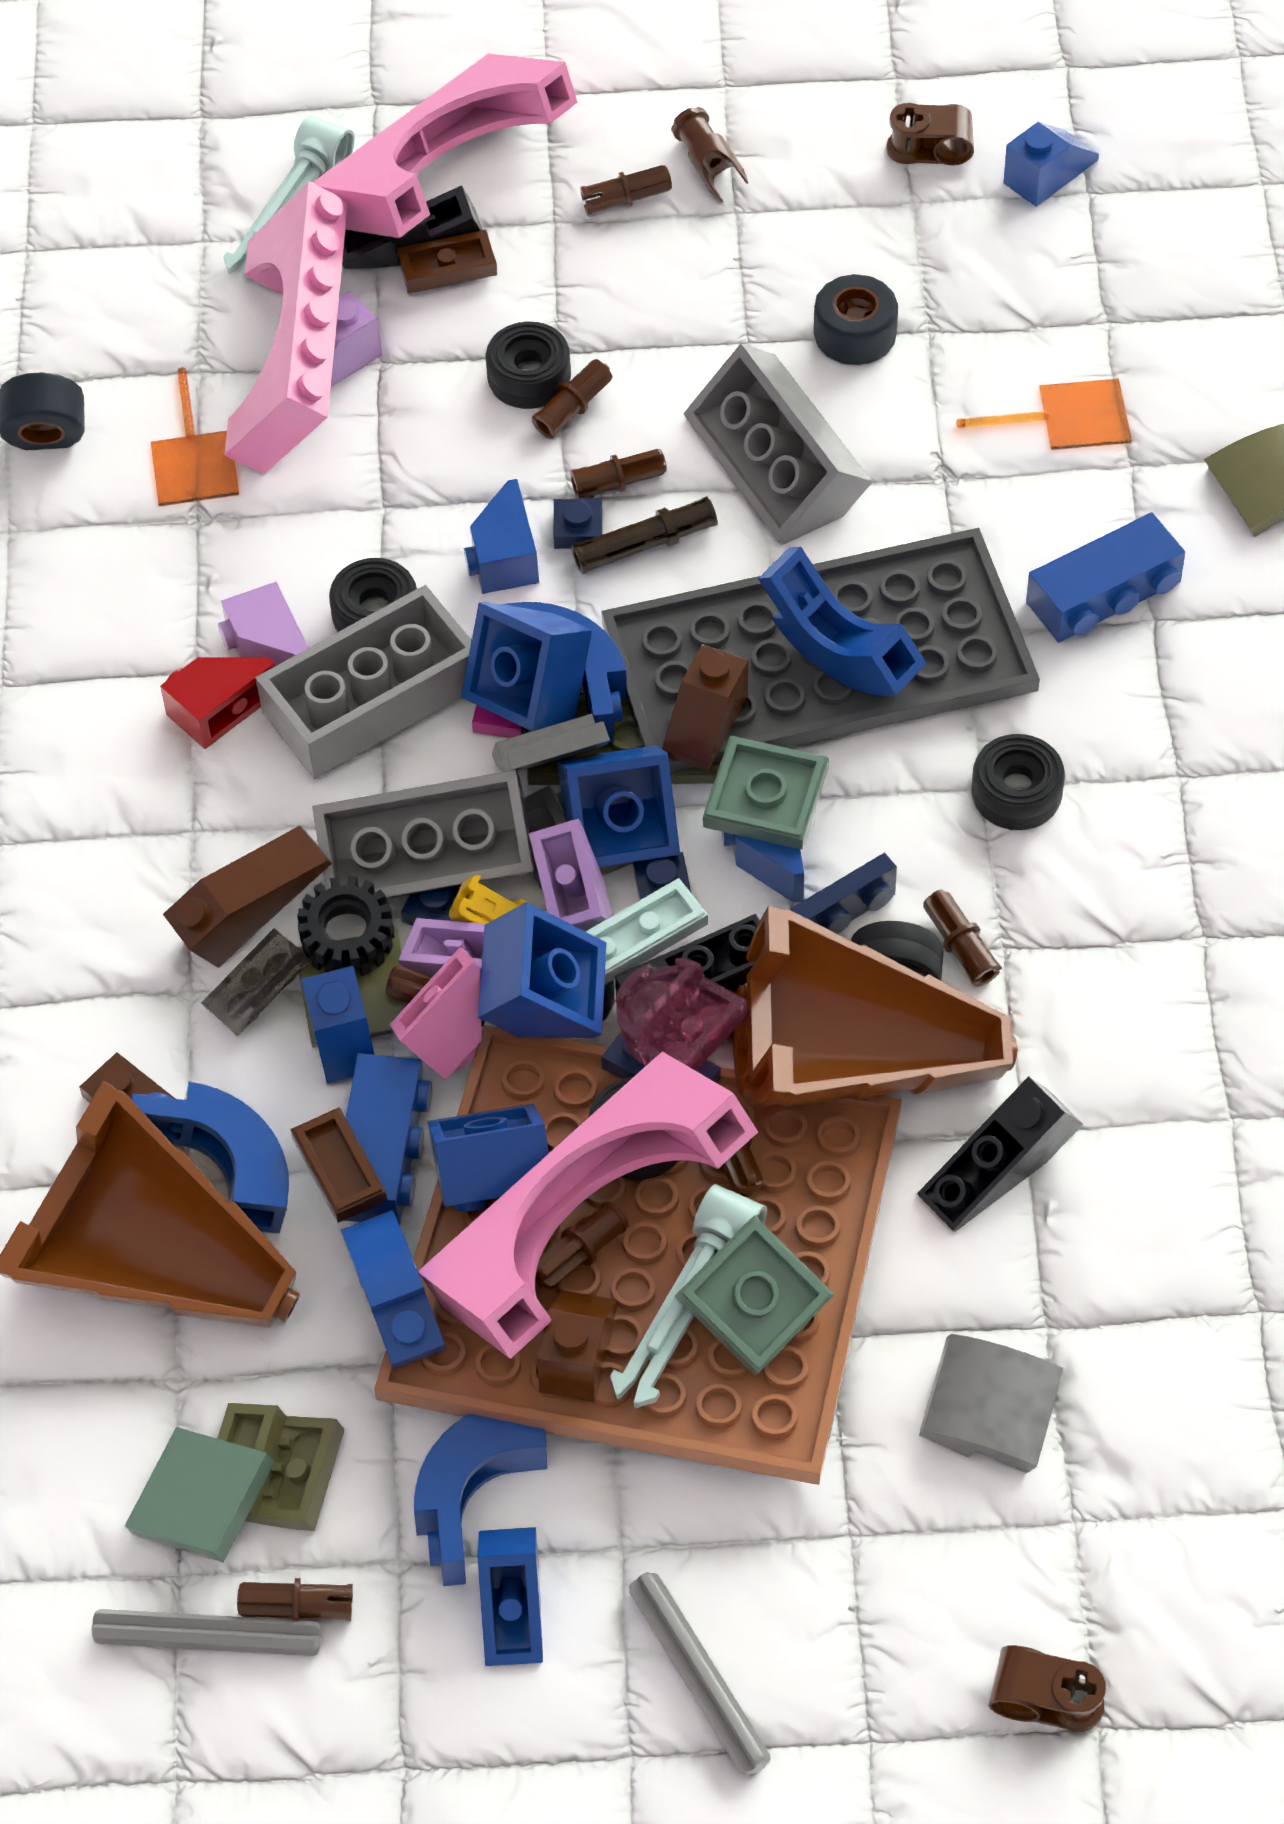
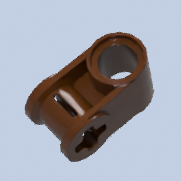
(935, 132)
(1040, 1689)

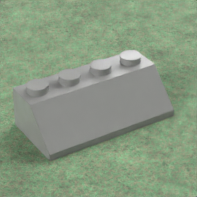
(776, 445)
(428, 835)

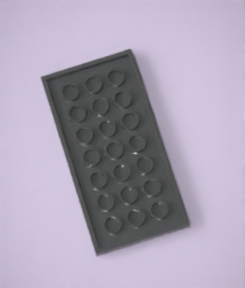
(934, 587)

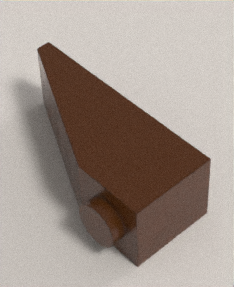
(245, 895)

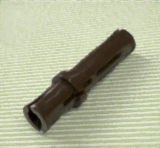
(662, 528)

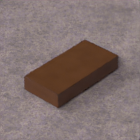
(338, 1165)

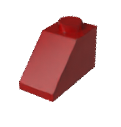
(213, 695)

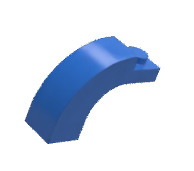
(845, 647)
(604, 673)
(234, 1140)
(393, 1289)
(455, 1468)

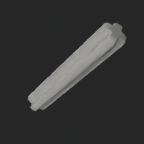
(206, 1632)
(699, 1674)

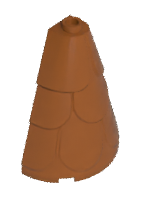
(854, 1023)
(147, 1228)

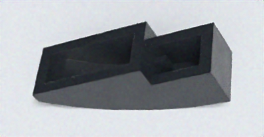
(449, 216)

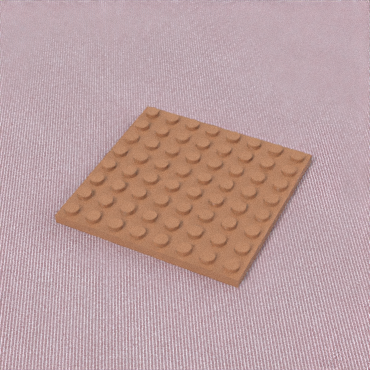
(823, 1200)

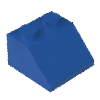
(526, 665)
(622, 803)
(541, 976)
(485, 1153)

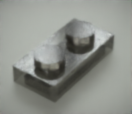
(255, 982)

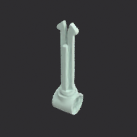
(317, 149)
(716, 1222)

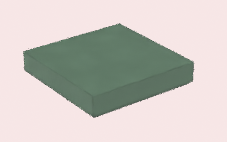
(765, 792)
(754, 1295)
(199, 1494)

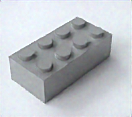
(366, 681)

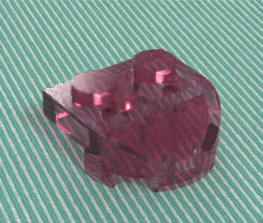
(676, 1013)

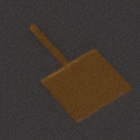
(1074, 414)
(192, 465)

